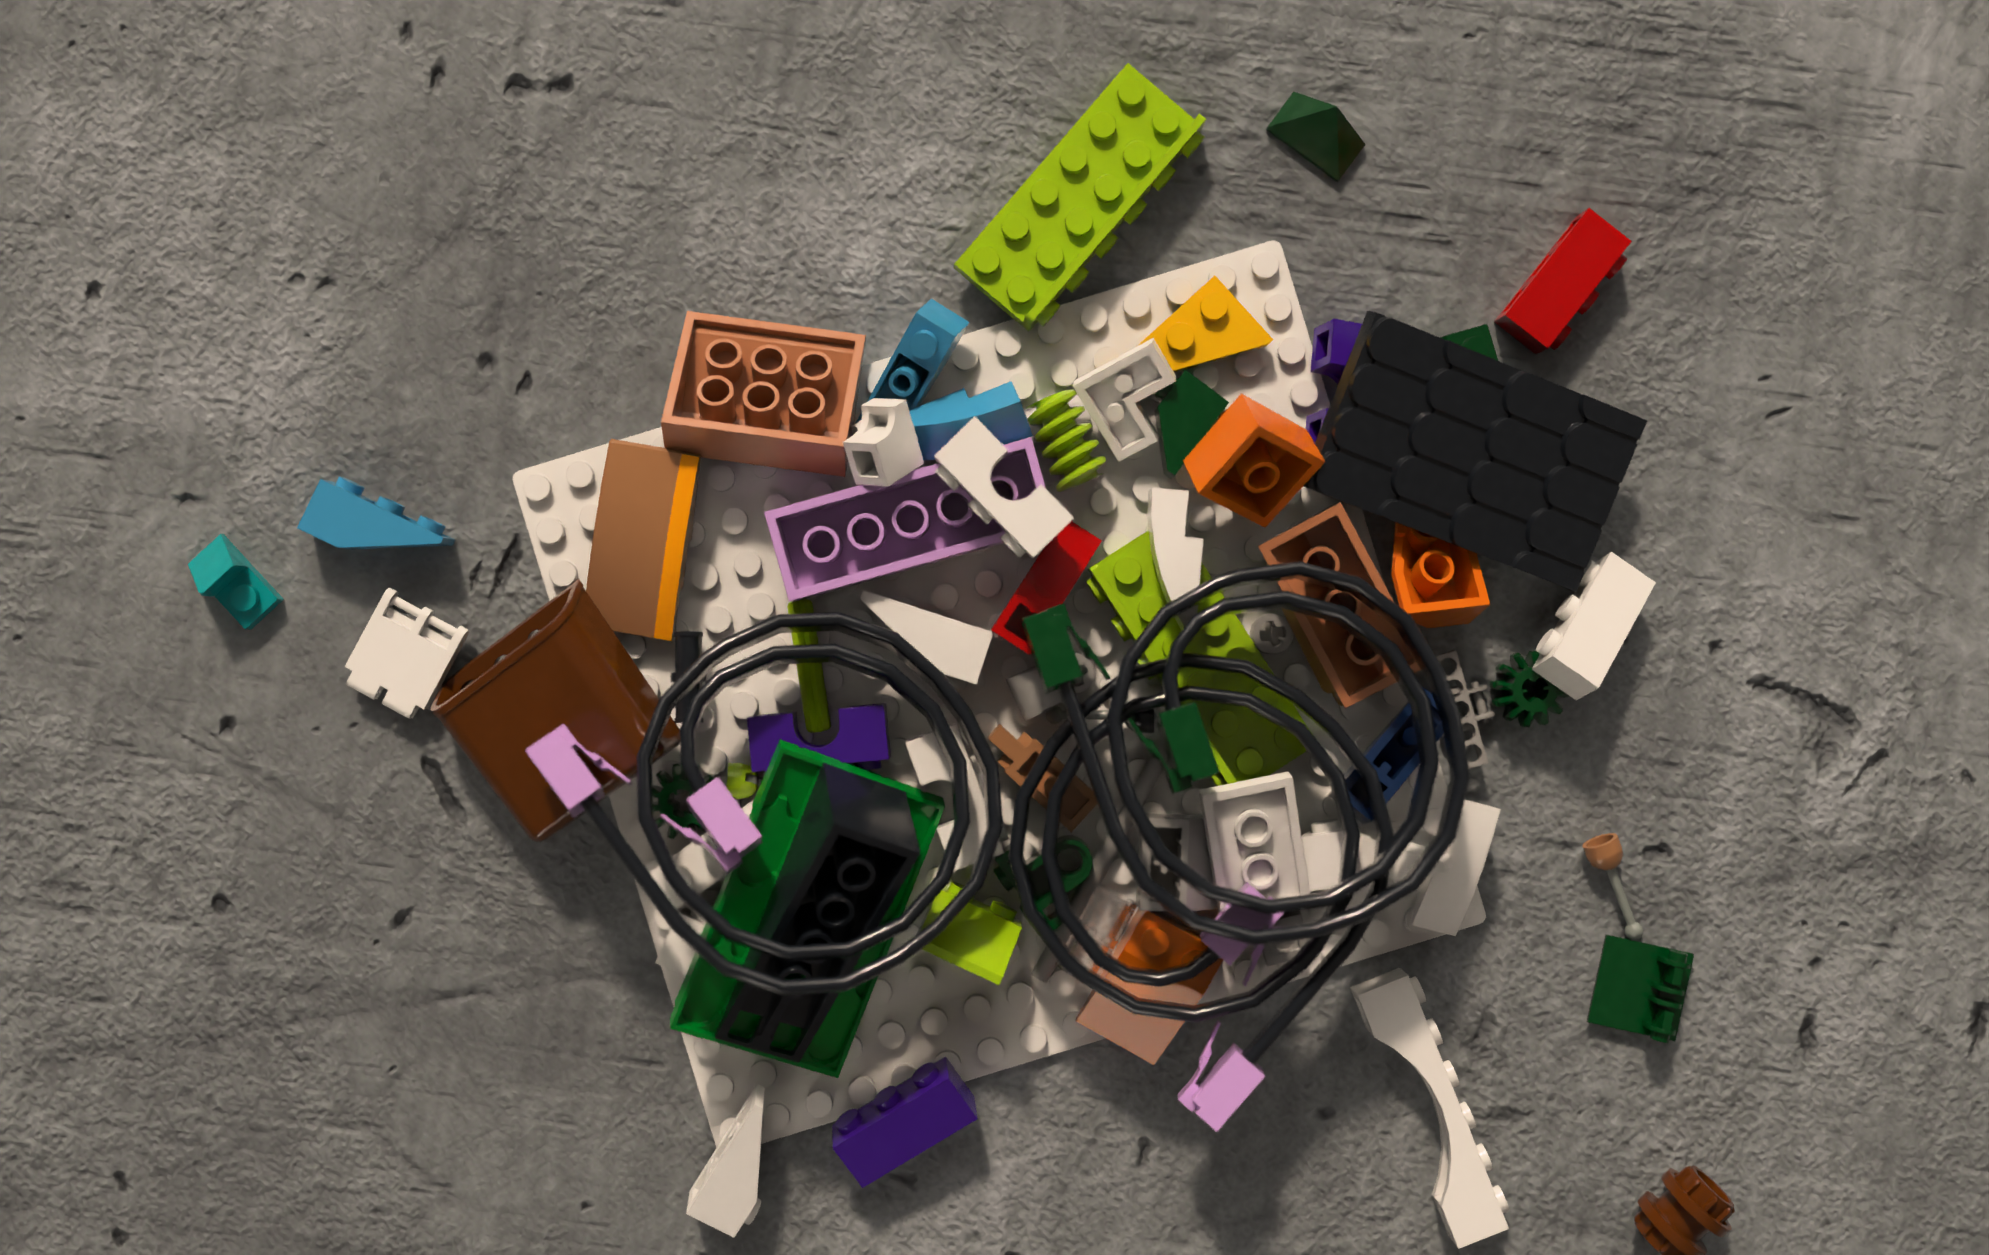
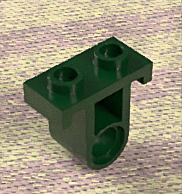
(1038, 874)

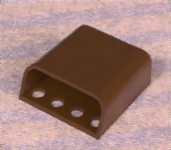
(560, 676)

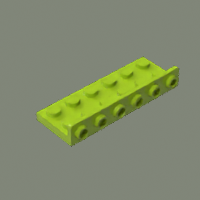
(1080, 198)
(1240, 739)

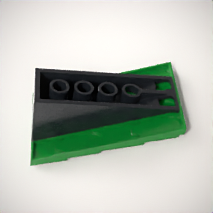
(829, 868)

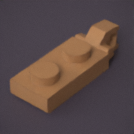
(1018, 760)

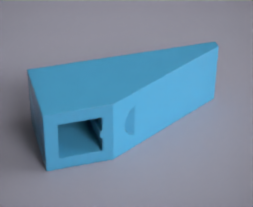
(920, 355)
(352, 521)

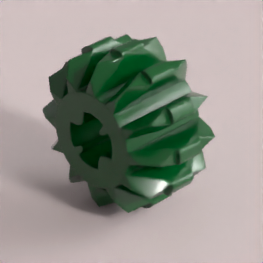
(1522, 706)
(670, 807)

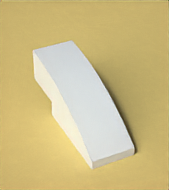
(1174, 555)
(1447, 895)

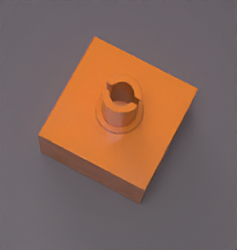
(1253, 461)

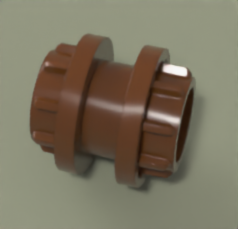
(1684, 1213)

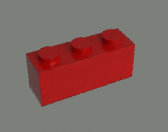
(1564, 282)

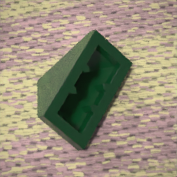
(1317, 133)

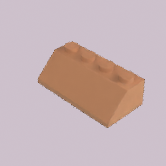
(1333, 543)

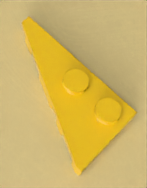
(1208, 329)

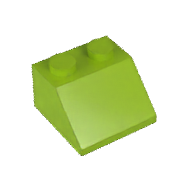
(978, 937)

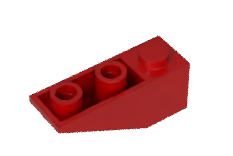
(1047, 581)

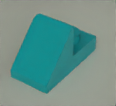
(230, 578)

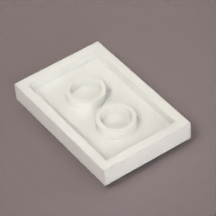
(1255, 836)

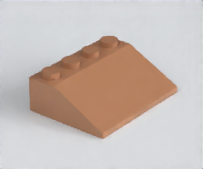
(764, 393)

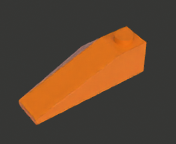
(1436, 579)

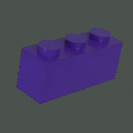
(903, 1121)

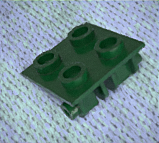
(1640, 988)

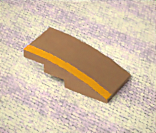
(642, 537)

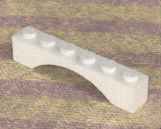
(1462, 1188)

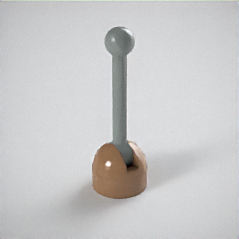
(1606, 854)

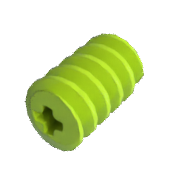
(1065, 439)

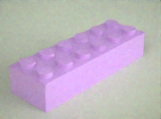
(892, 528)

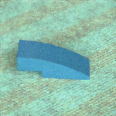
(943, 418)

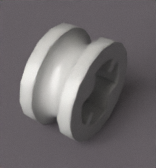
(1276, 621)

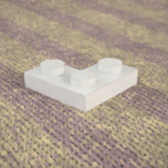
(1114, 395)

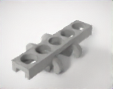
(1469, 722)

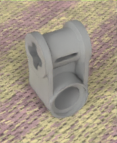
(1030, 695)

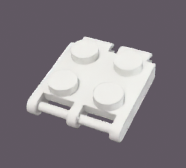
(403, 655)

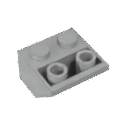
(1186, 839)

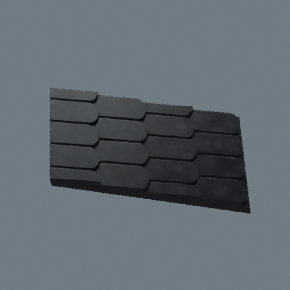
(1473, 451)

